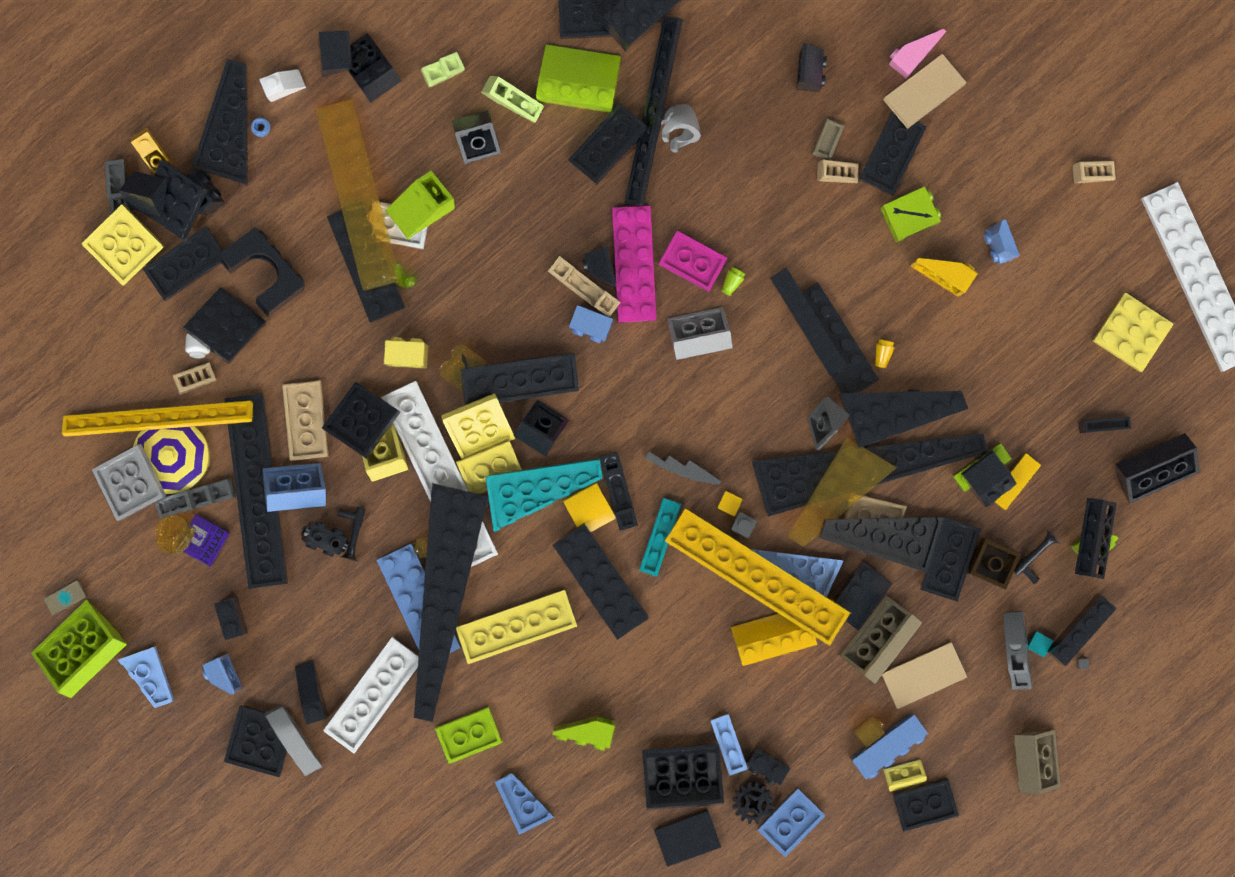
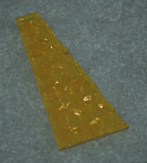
(843, 484)

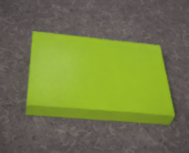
(468, 735)

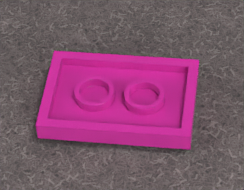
(692, 261)

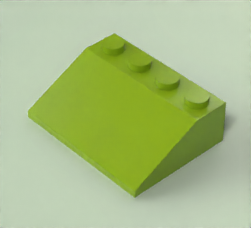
(578, 78)
(78, 649)

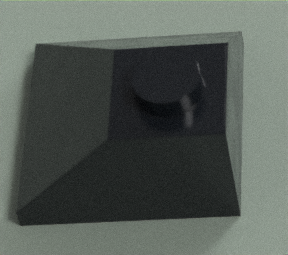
(600, 266)

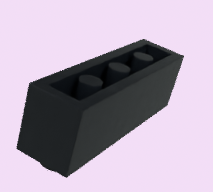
(1081, 629)

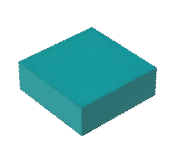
(1039, 644)

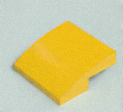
(589, 508)

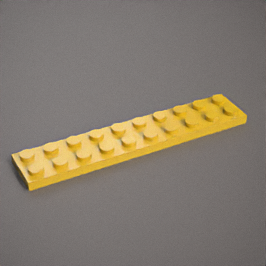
(757, 577)

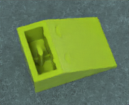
(420, 205)
(590, 730)

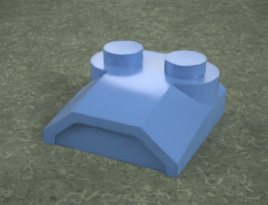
(1001, 242)

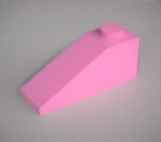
(911, 54)

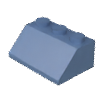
(294, 487)

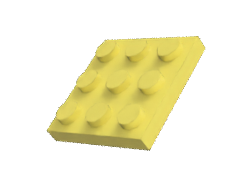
(123, 244)
(1133, 332)
(477, 426)

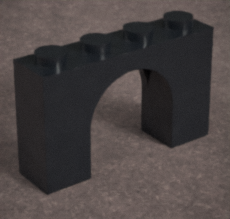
(255, 246)

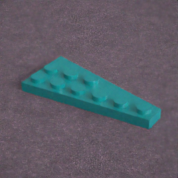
(529, 490)

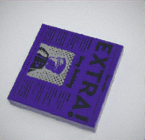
(207, 540)

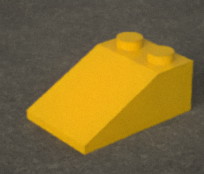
(950, 275)

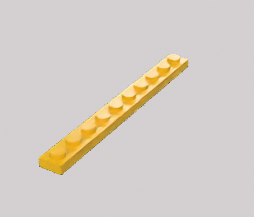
(157, 418)

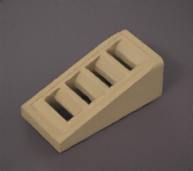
(828, 165)
(1081, 171)
(192, 371)

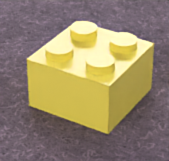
(406, 354)

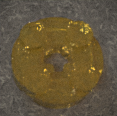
(183, 537)

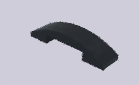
(618, 491)

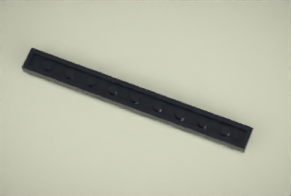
(653, 110)

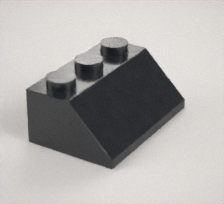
(861, 594)

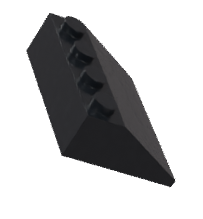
(683, 777)

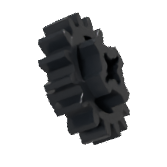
(759, 798)

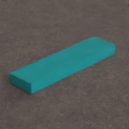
(656, 545)

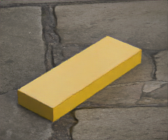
(1022, 474)

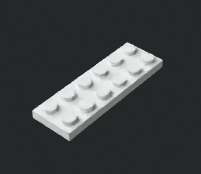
(373, 695)

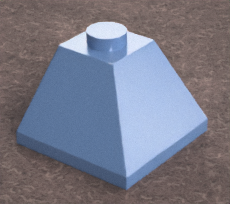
(222, 674)

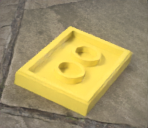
(489, 461)

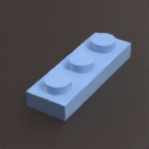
(728, 744)

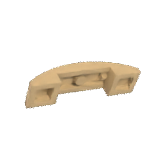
(583, 287)

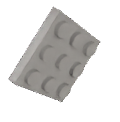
(129, 482)

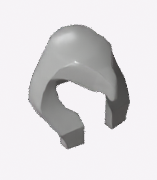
(680, 117)

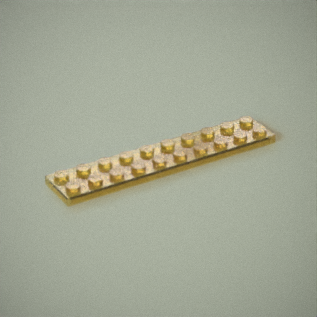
(358, 195)

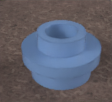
(260, 121)

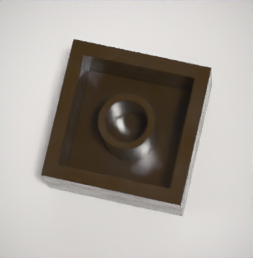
(993, 563)

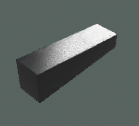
(1104, 425)

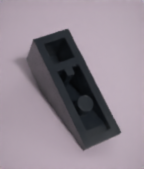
(310, 693)

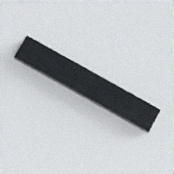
(808, 322)

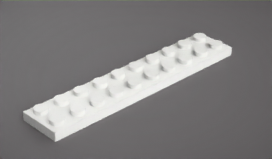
(1195, 270)
(430, 452)

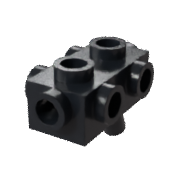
(319, 536)

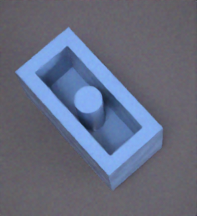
(590, 324)

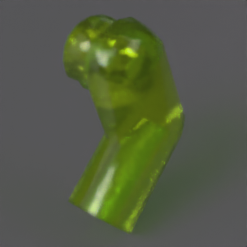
(406, 281)

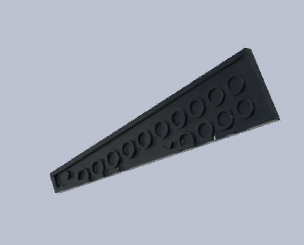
(792, 480)
(451, 545)

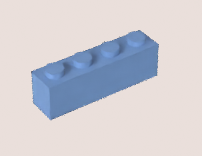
(890, 745)

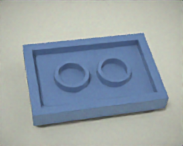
(791, 822)

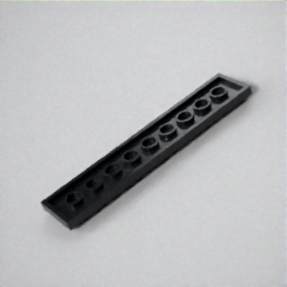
(259, 528)

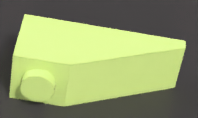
(512, 98)

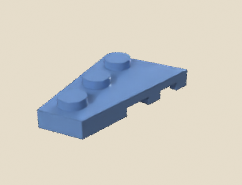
(521, 804)

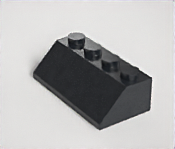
(1158, 467)

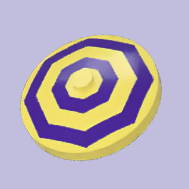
(177, 456)

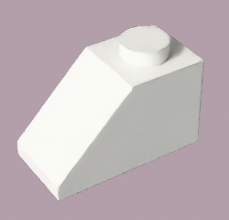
(282, 84)

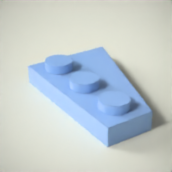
(149, 674)

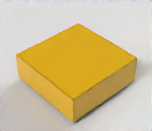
(729, 503)

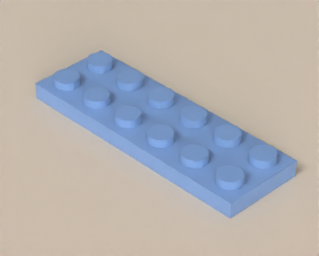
(406, 581)

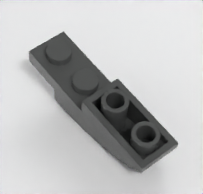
(1017, 650)

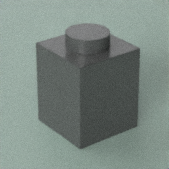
(743, 524)

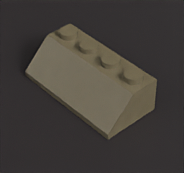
(880, 639)

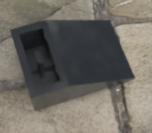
(371, 68)

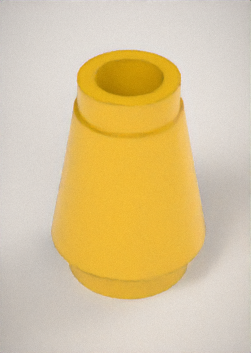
(883, 352)

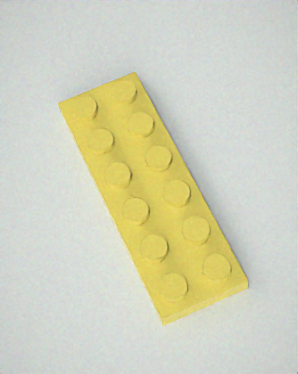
(516, 626)

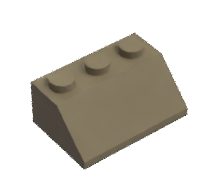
(1037, 761)

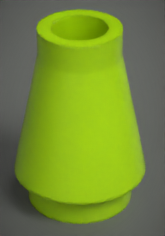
(732, 281)

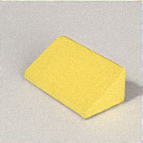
(905, 775)

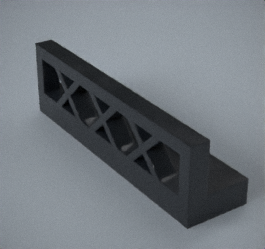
(1093, 537)

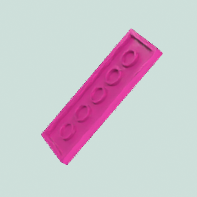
(634, 264)

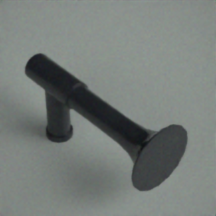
(358, 519)
(1023, 565)

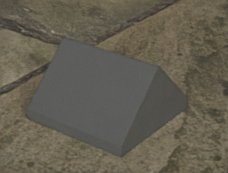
(825, 421)

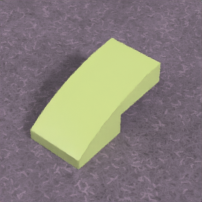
(443, 69)

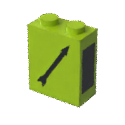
(911, 214)

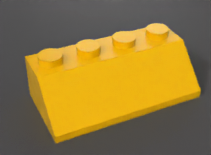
(769, 638)

